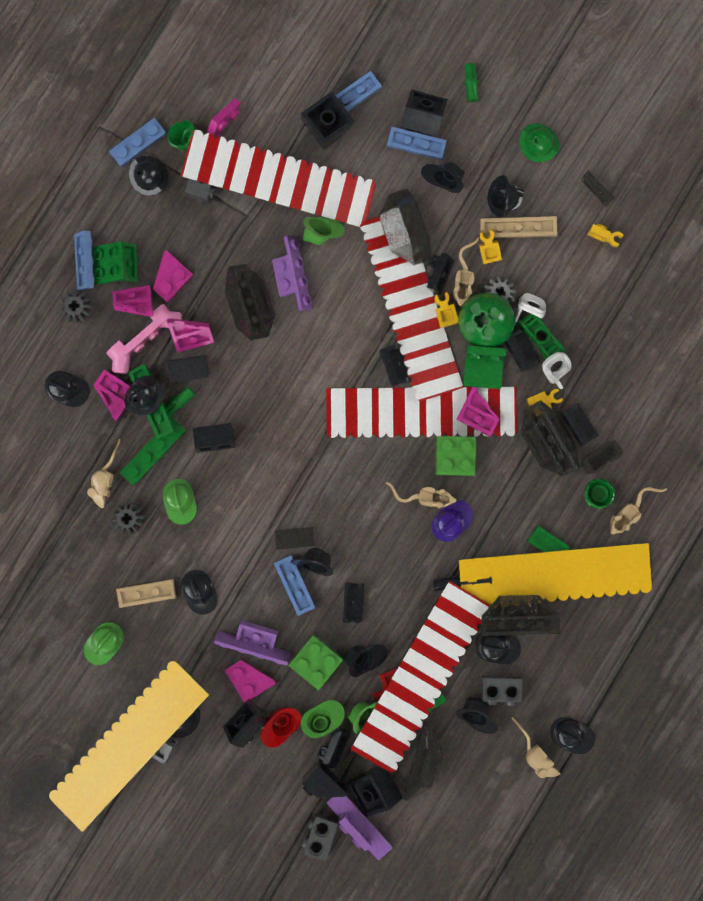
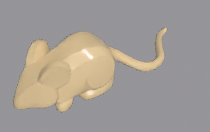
(464, 279)
(101, 481)
(429, 497)
(629, 514)
(538, 759)

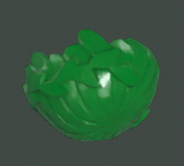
(180, 134)
(599, 493)

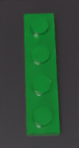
(160, 419)
(150, 455)

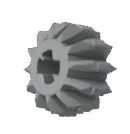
(502, 286)

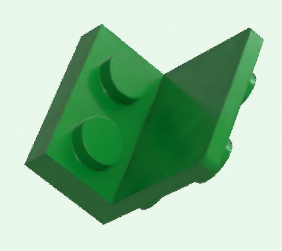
(115, 263)
(483, 367)

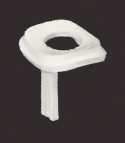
(523, 305)
(554, 376)

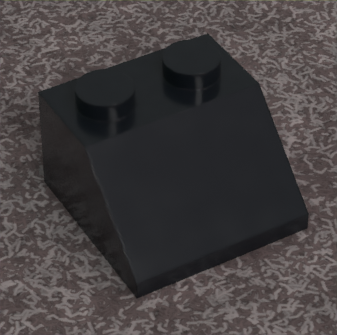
(423, 113)
(327, 120)
(245, 724)
(323, 782)
(374, 791)

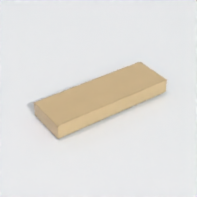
(146, 593)

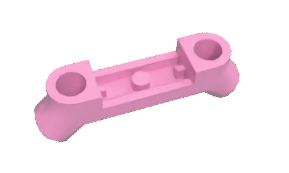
(121, 353)

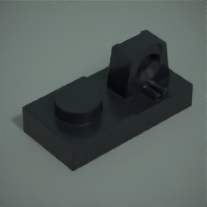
(442, 266)
(332, 754)

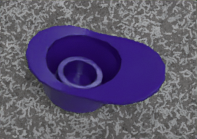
(452, 521)

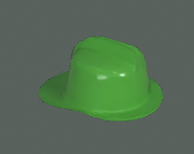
(320, 229)
(179, 501)
(103, 643)
(359, 715)
(322, 719)

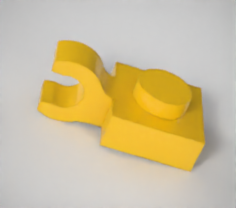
(602, 234)

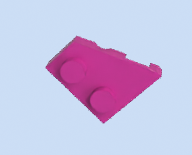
(224, 117)
(170, 277)
(134, 300)
(189, 334)
(112, 393)
(478, 414)
(248, 680)

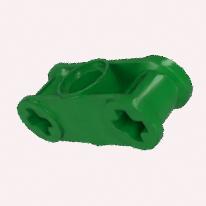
(536, 326)

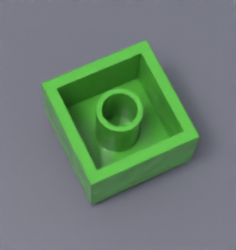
(455, 456)
(316, 661)

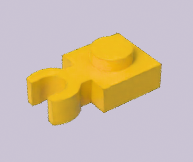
(489, 249)
(446, 313)
(544, 398)

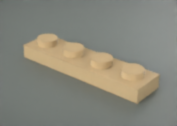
(520, 227)

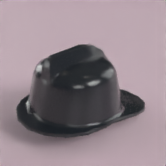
(445, 176)
(66, 389)
(315, 561)
(199, 592)
(498, 649)
(363, 659)
(477, 716)
(572, 735)

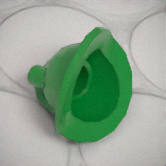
(538, 143)

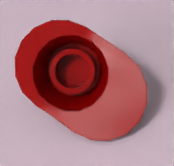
(280, 726)

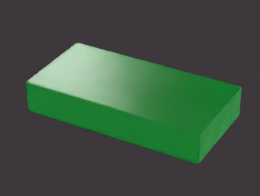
(546, 541)

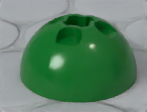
(496, 322)

